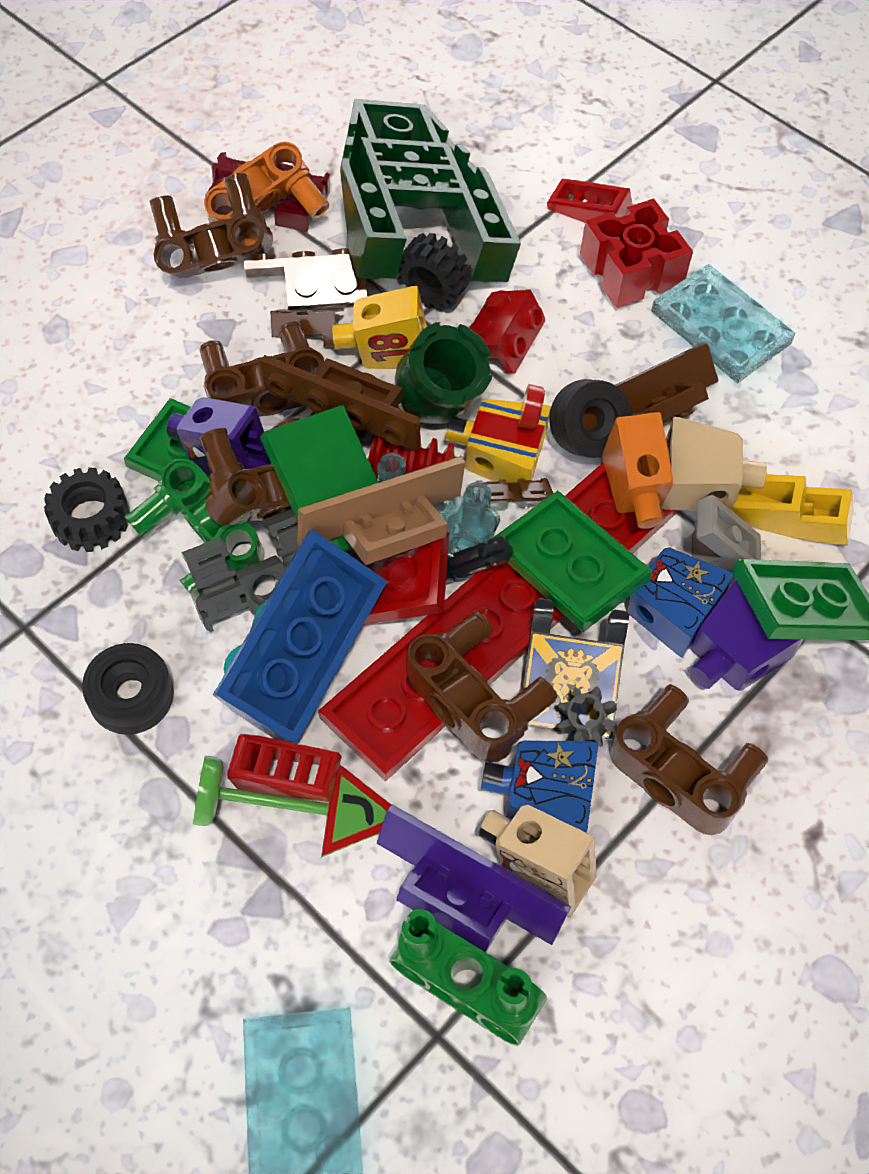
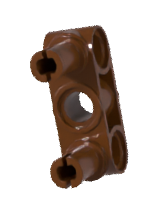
(212, 244)
(245, 381)
(236, 492)
(463, 695)
(676, 772)

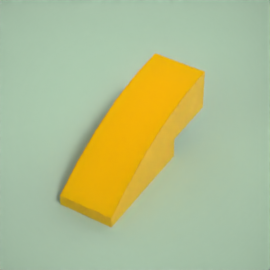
(797, 511)

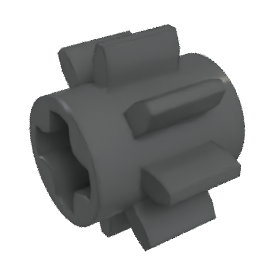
(582, 705)

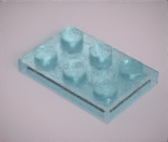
(719, 313)
(302, 1094)

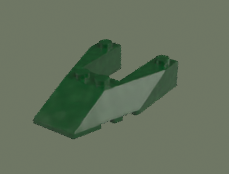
(406, 160)

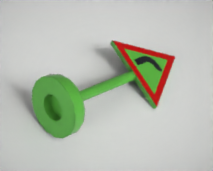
(352, 813)

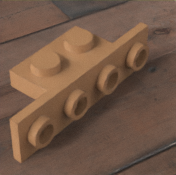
(389, 514)

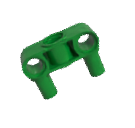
(193, 508)
(433, 955)

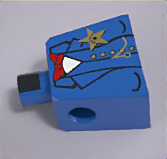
(678, 598)
(549, 777)

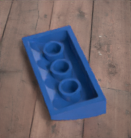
(300, 639)

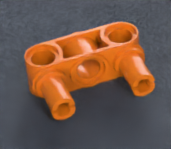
(271, 185)

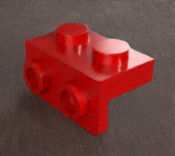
(509, 325)

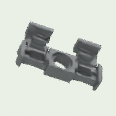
(221, 593)

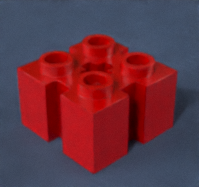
(635, 252)

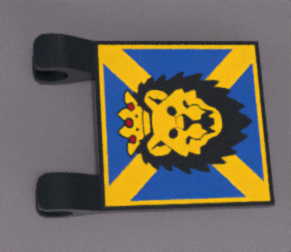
(574, 663)

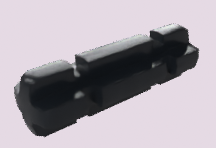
(478, 558)

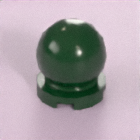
(443, 372)

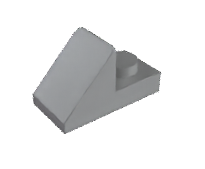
(722, 535)

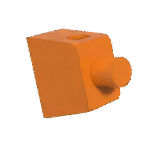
(639, 467)

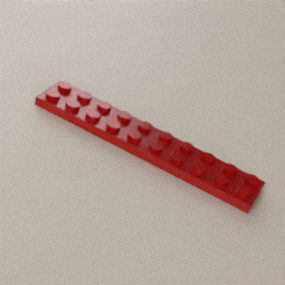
(380, 709)

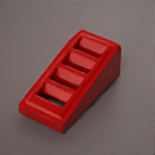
(600, 199)
(253, 761)

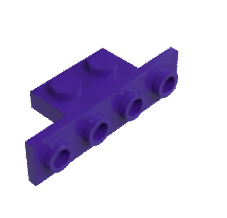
(464, 887)

